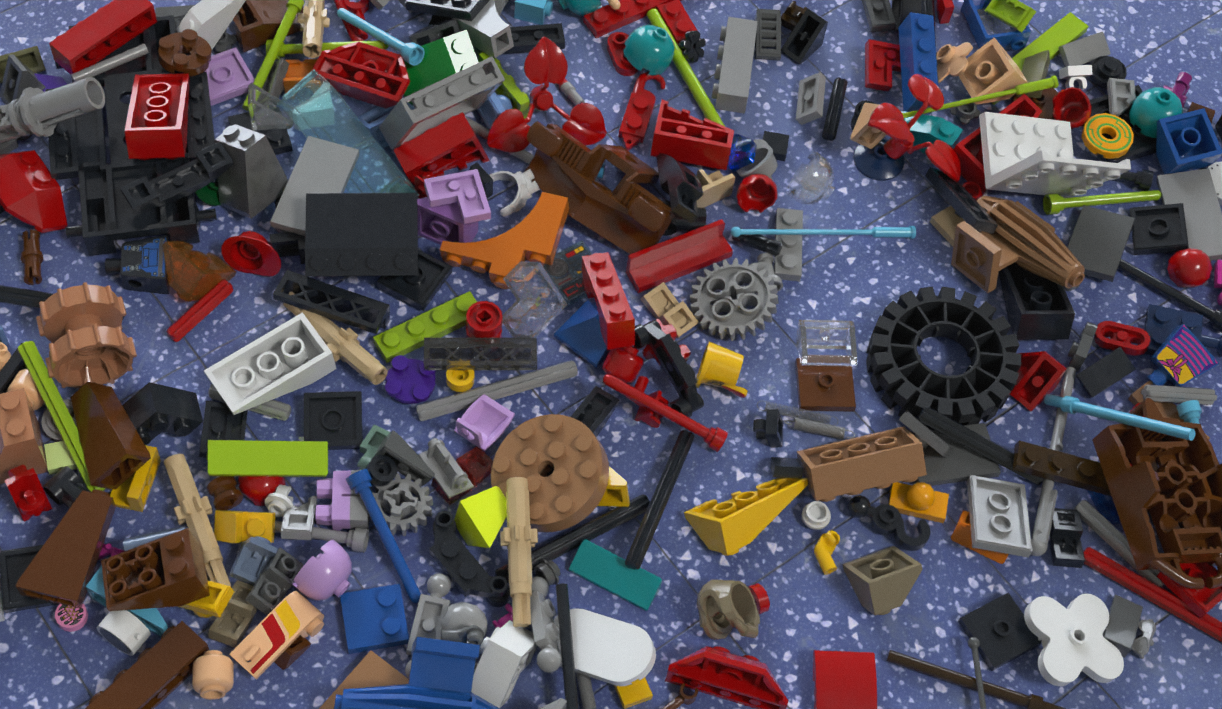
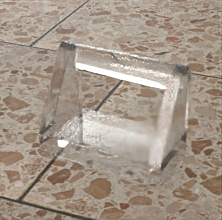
(826, 335)

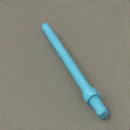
(1073, 405)

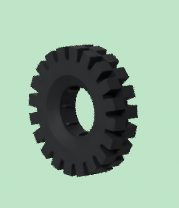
(913, 385)

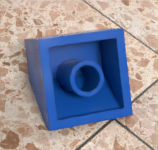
(1186, 142)

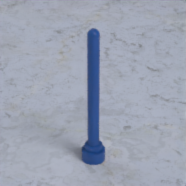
(361, 485)

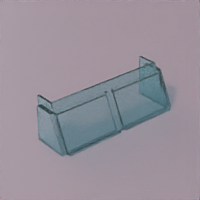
(325, 115)

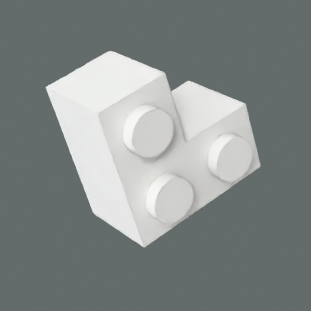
(501, 662)

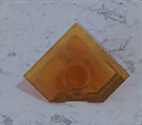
(192, 271)

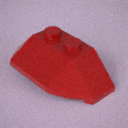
(365, 73)
(31, 192)
(728, 677)

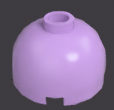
(325, 573)

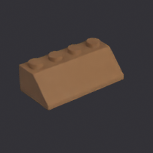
(862, 463)

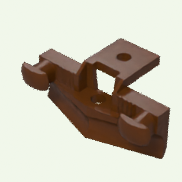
(569, 169)

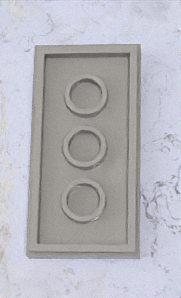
(319, 169)
(1200, 205)

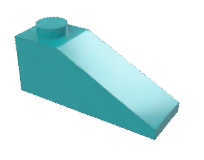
(934, 128)

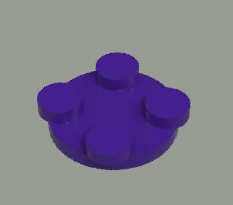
(409, 381)

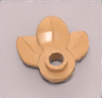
(952, 60)

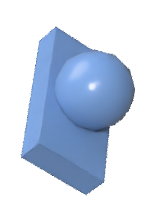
(493, 108)

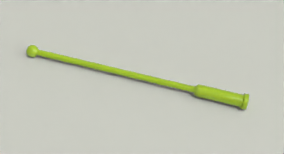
(1019, 90)

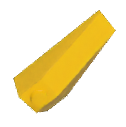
(738, 521)

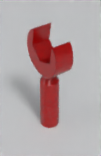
(359, 9)

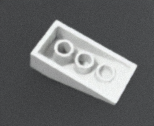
(272, 366)

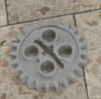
(738, 318)

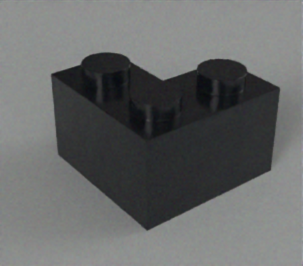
(163, 409)

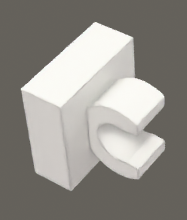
(1076, 73)

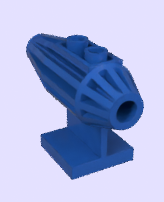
(437, 680)

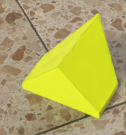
(481, 517)

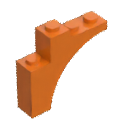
(531, 240)

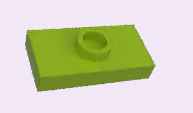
(1011, 13)

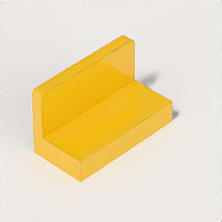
(136, 489)

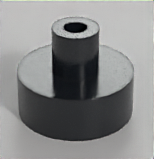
(382, 470)

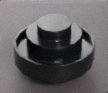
(1105, 68)

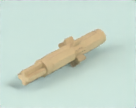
(312, 24)
(344, 345)
(194, 513)
(519, 540)

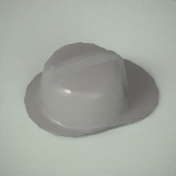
(764, 161)

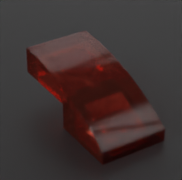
(475, 465)

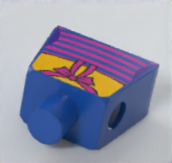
(1180, 359)

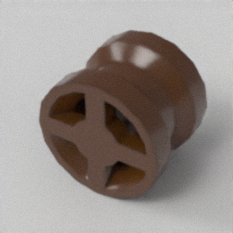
(224, 492)

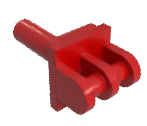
(645, 414)

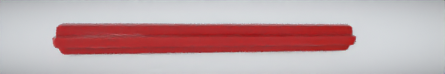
(1151, 592)

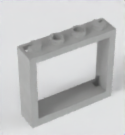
(440, 101)

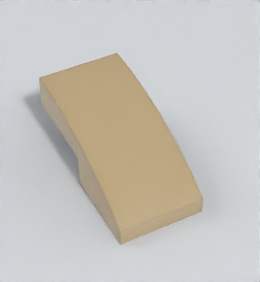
(666, 308)

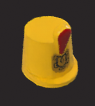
(721, 369)

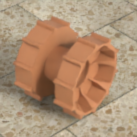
(85, 335)

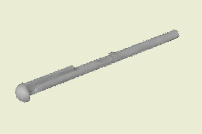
(1048, 496)

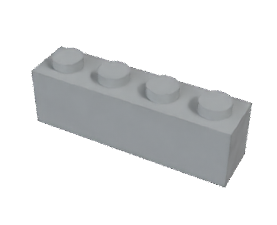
(735, 66)

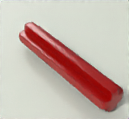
(199, 310)

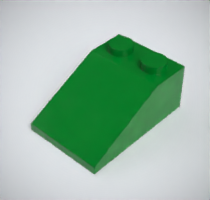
(440, 61)

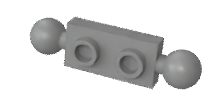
(430, 612)
(543, 626)

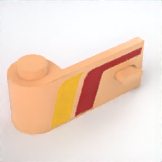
(277, 632)

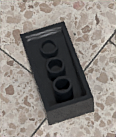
(1035, 305)

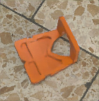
(297, 71)

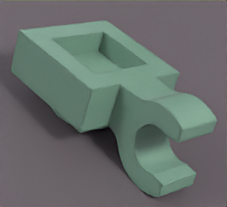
(371, 444)

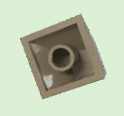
(882, 579)

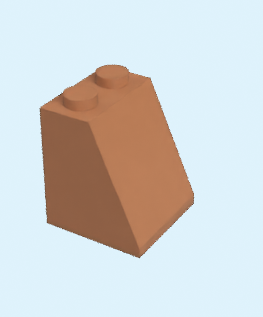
(19, 435)

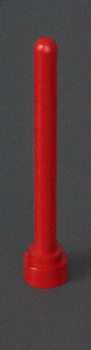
(712, 436)

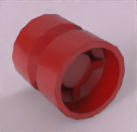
(484, 320)

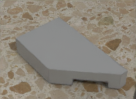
(1120, 95)
(299, 521)

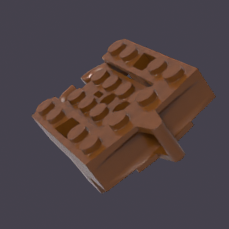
(1177, 494)

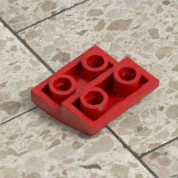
(844, 680)

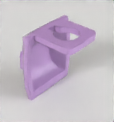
(484, 422)

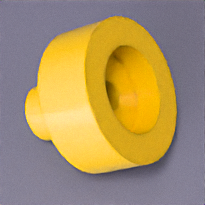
(460, 380)

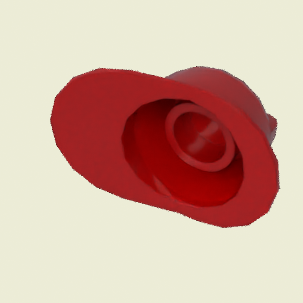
(251, 254)

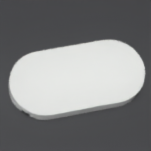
(609, 648)

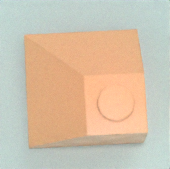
(990, 72)

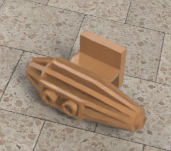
(1017, 239)

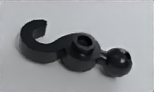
(888, 520)

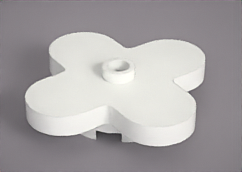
(1073, 639)

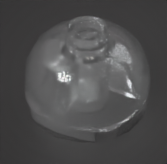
(812, 181)

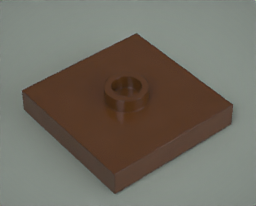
(825, 388)

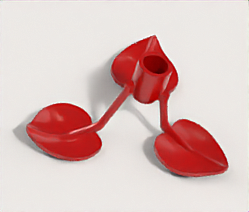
(545, 65)
(891, 122)

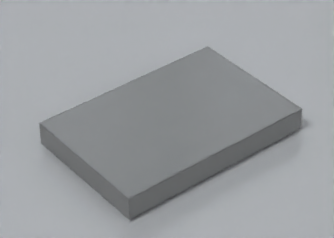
(999, 516)

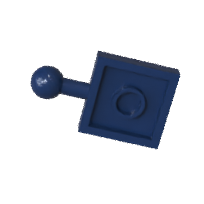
(1162, 321)

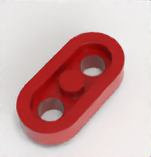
(615, 48)
(1122, 336)

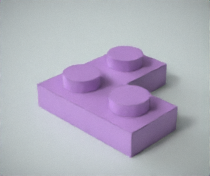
(461, 188)

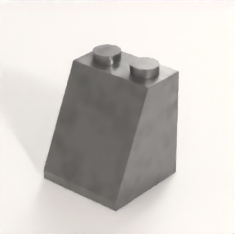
(255, 175)

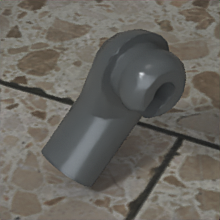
(470, 634)

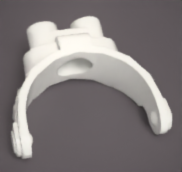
(525, 188)

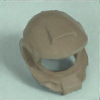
(725, 606)

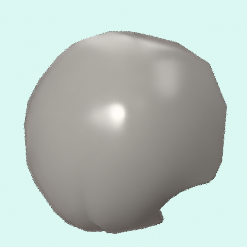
(464, 615)

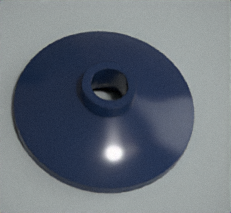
(877, 166)

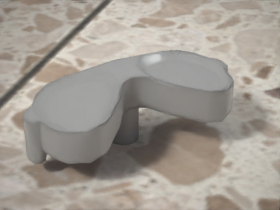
(1142, 644)

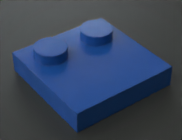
(374, 618)

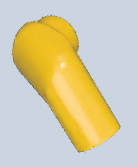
(824, 550)

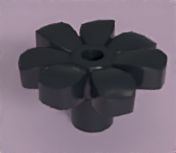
(692, 46)

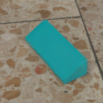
(612, 574)

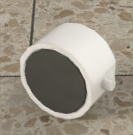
(124, 631)

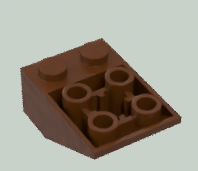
(259, 22)
(156, 574)

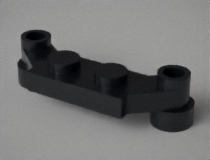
(673, 363)
(462, 566)

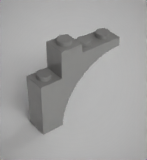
(488, 30)

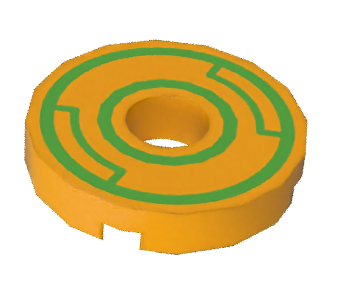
(1111, 125)

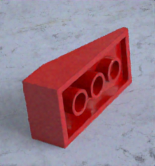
(158, 116)

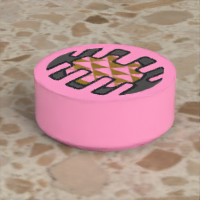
(71, 618)

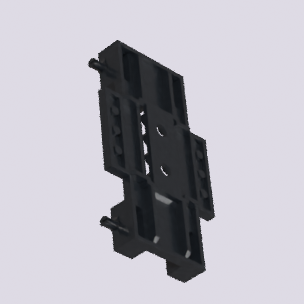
(79, 152)

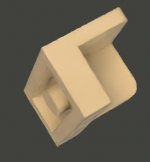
(714, 187)

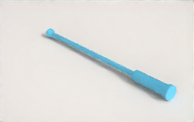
(908, 232)

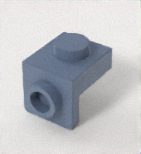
(252, 559)

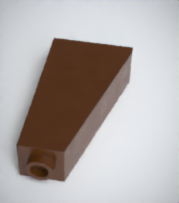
(107, 436)
(70, 553)

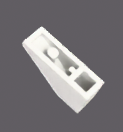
(210, 18)

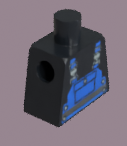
(141, 265)

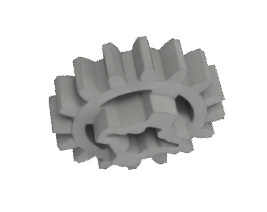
(411, 510)

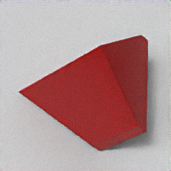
(1036, 378)

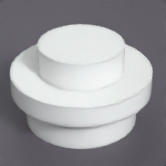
(816, 515)

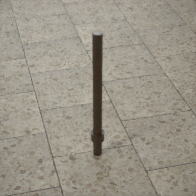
(1029, 702)

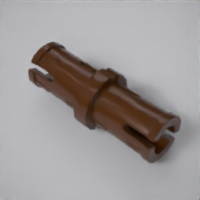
(31, 257)

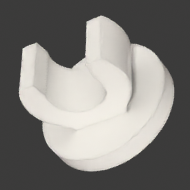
(279, 501)

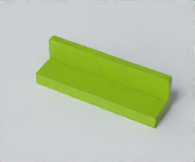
(267, 458)

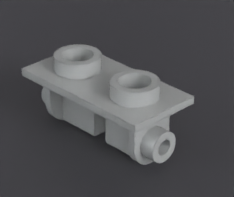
(446, 469)

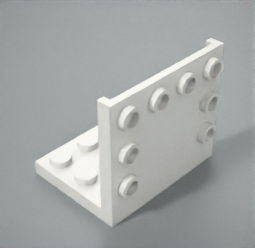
(1038, 157)

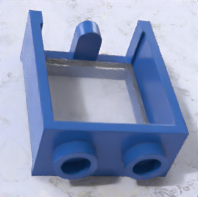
(986, 27)

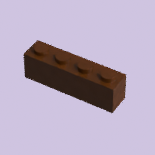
(155, 673)

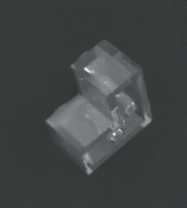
(536, 300)

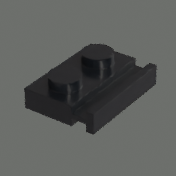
(221, 425)

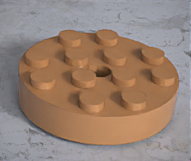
(578, 467)

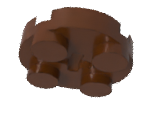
(189, 42)

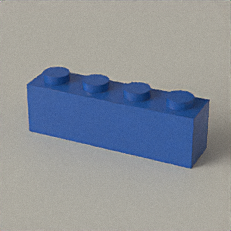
(917, 54)

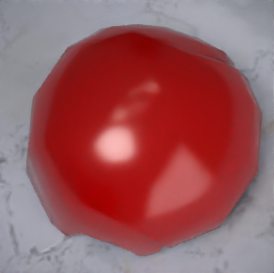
(1072, 106)
(756, 193)
(1189, 268)
(259, 487)

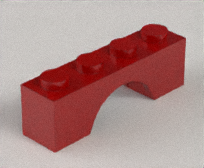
(614, 312)

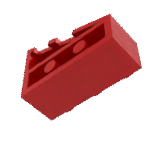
(691, 139)
(441, 149)

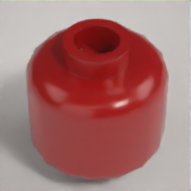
(623, 363)

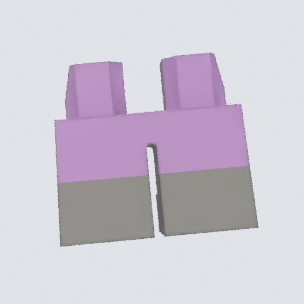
(347, 506)

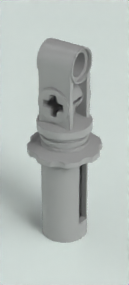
(40, 111)

